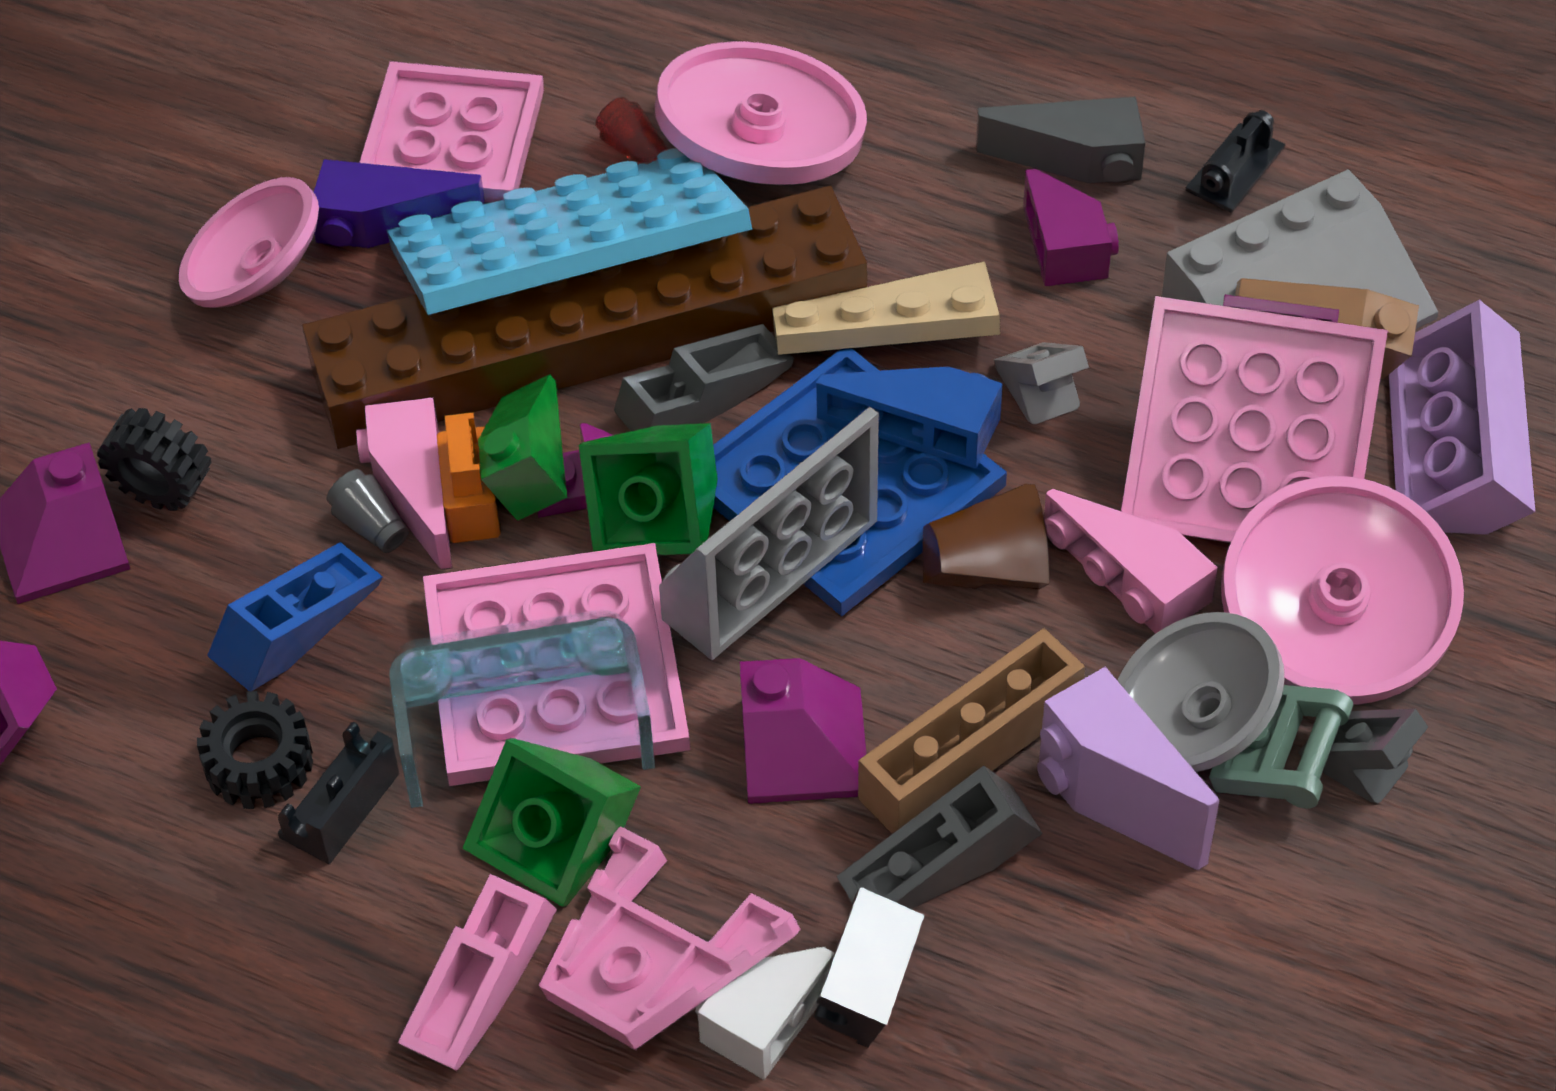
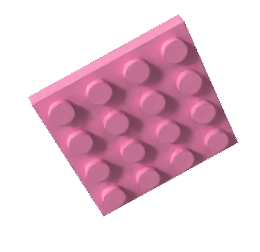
(1243, 409)
(575, 714)

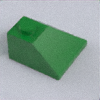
(651, 488)
(549, 817)

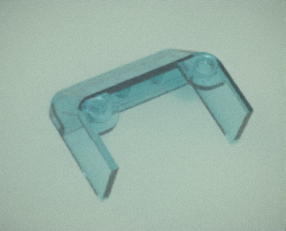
(514, 657)

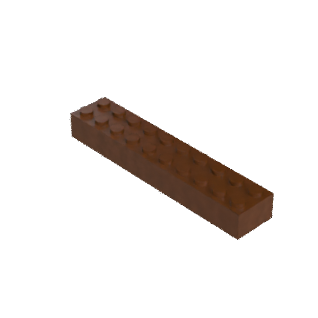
(583, 322)

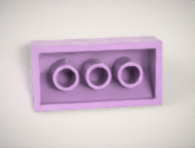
(1463, 423)

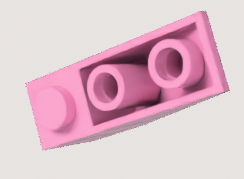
(1139, 561)

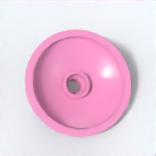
(250, 244)

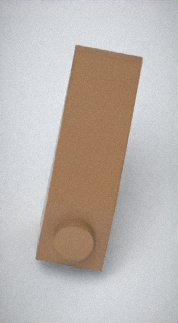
(1355, 307)

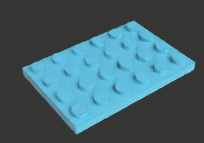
(564, 230)

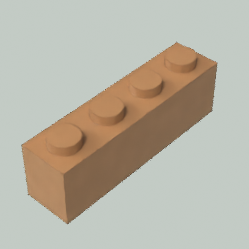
(968, 729)

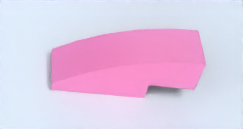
(477, 972)

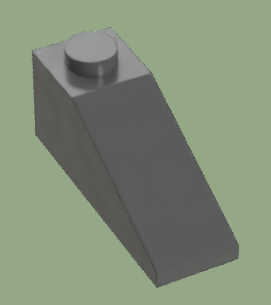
(1070, 138)
(947, 843)

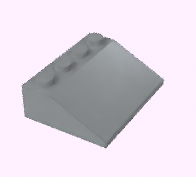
(1315, 237)
(776, 541)

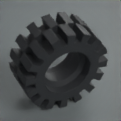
(154, 459)
(247, 722)

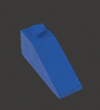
(918, 408)
(289, 615)

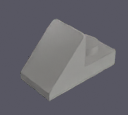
(1043, 379)

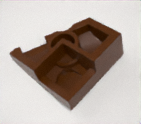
(990, 543)

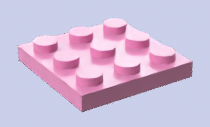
(456, 122)

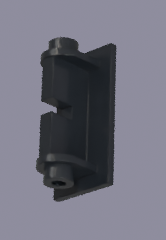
(1238, 162)

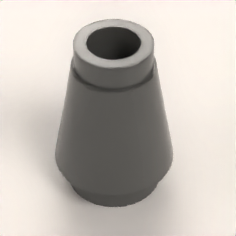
(367, 510)

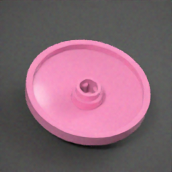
(760, 113)
(1346, 585)

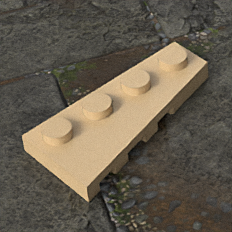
(907, 310)

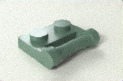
(1261, 765)

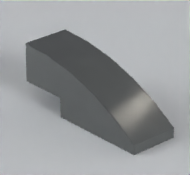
(702, 380)

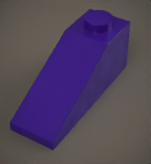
(368, 199)

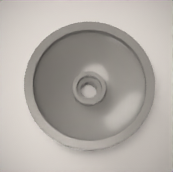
(1207, 684)

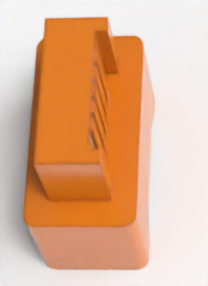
(467, 501)

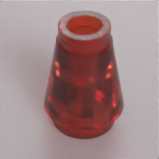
(629, 131)

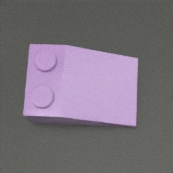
(1124, 770)

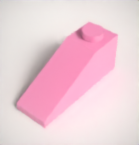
(406, 464)

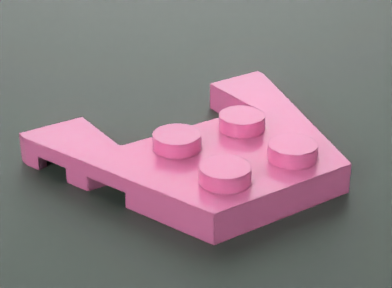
(640, 972)

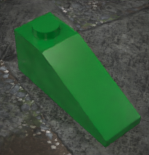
(524, 449)

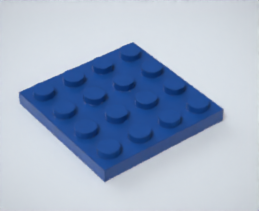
(911, 484)

